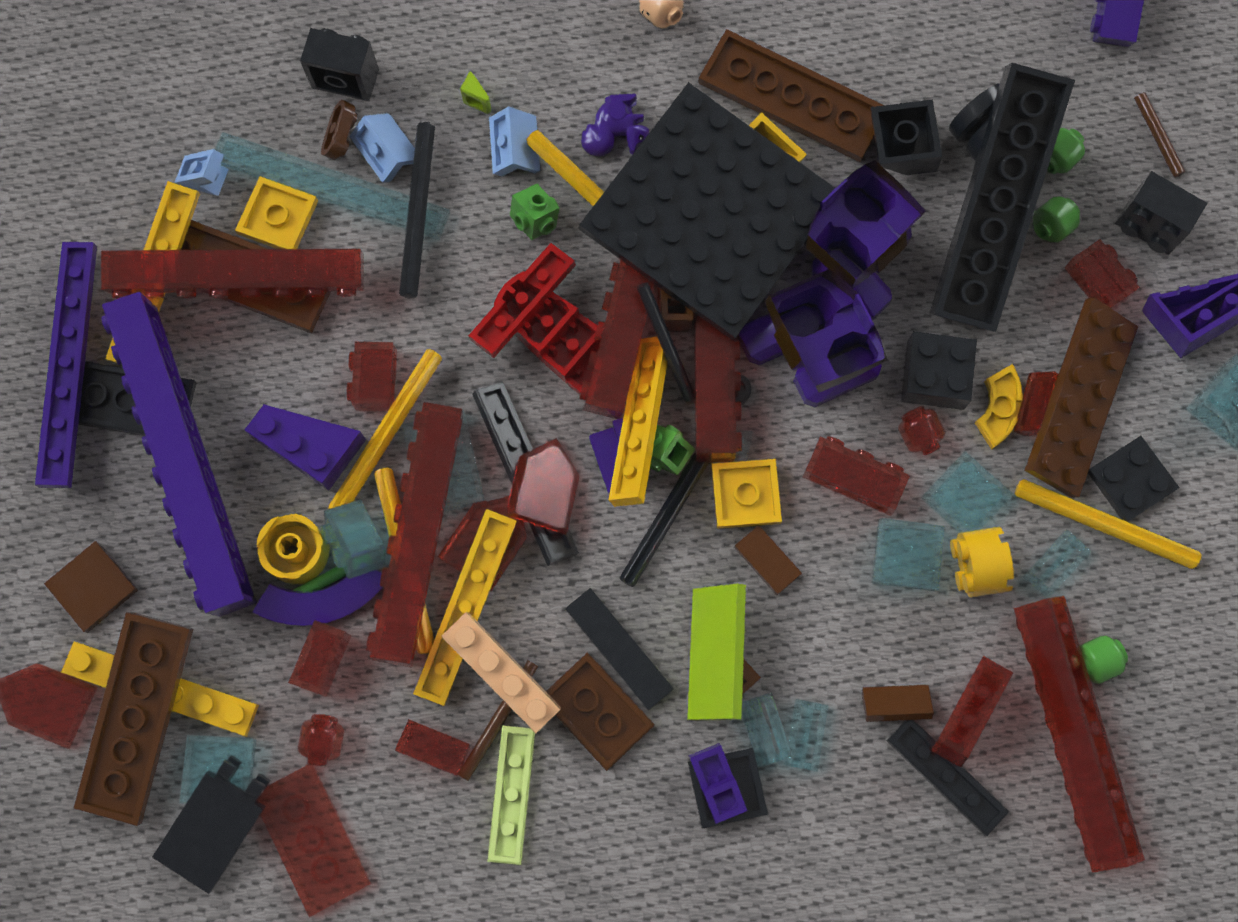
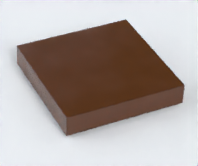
(91, 587)

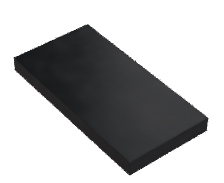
(107, 402)

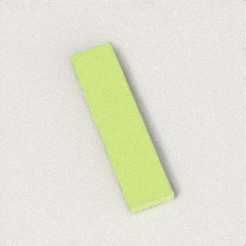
(511, 795)

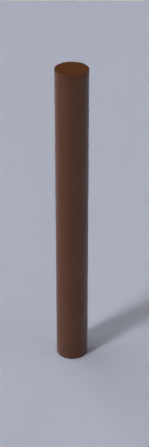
(490, 732)

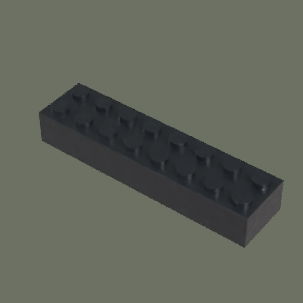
(1002, 196)

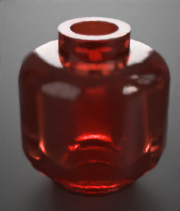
(921, 430)
(320, 739)

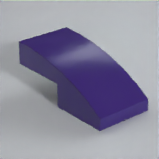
(717, 783)

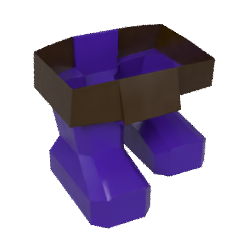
(863, 231)
(806, 349)

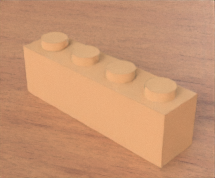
(501, 672)

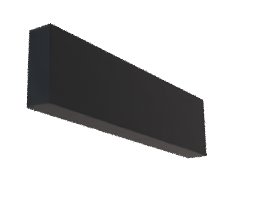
(619, 649)
(949, 779)

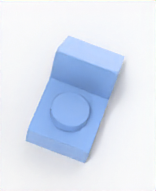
(202, 172)

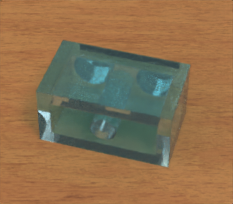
(353, 538)

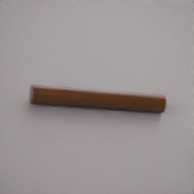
(1159, 135)

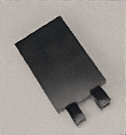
(212, 826)

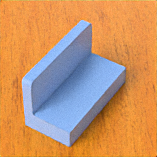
(509, 141)
(382, 145)

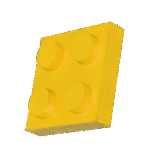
(276, 214)
(746, 493)

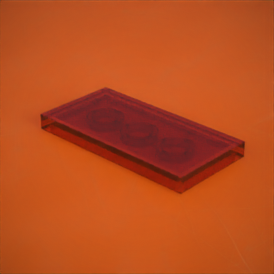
(312, 840)

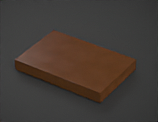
(598, 712)

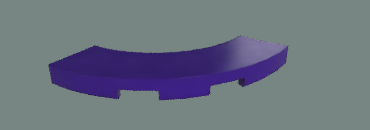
(322, 605)

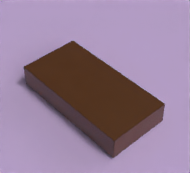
(767, 560)
(897, 703)

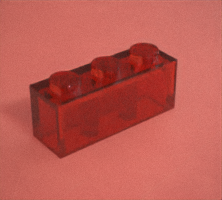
(856, 475)
(972, 711)

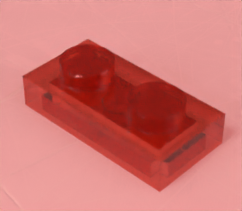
(1035, 402)
(432, 748)

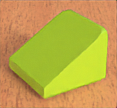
(474, 94)

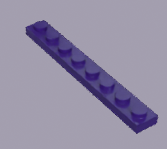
(66, 365)

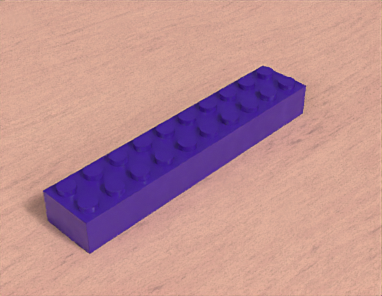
(178, 455)

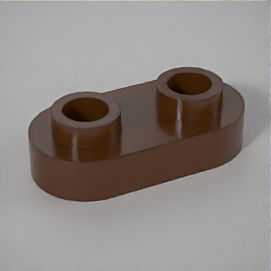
(340, 123)

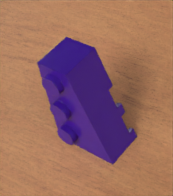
(1117, 22)
(1195, 313)
(306, 443)

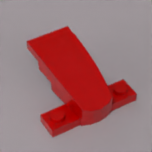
(541, 320)

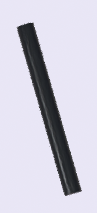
(666, 341)

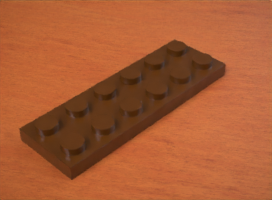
(790, 95)
(295, 311)
(1081, 398)
(133, 718)

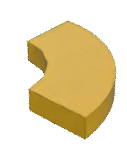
(1003, 406)

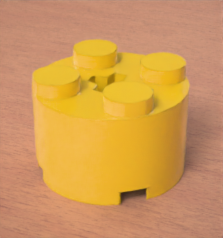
(298, 531)
(982, 562)

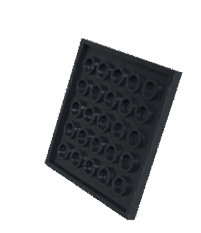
(708, 211)

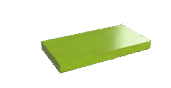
(717, 653)

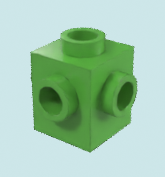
(534, 211)
(670, 450)

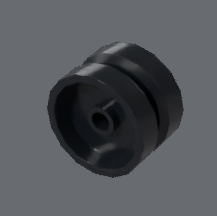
(973, 120)

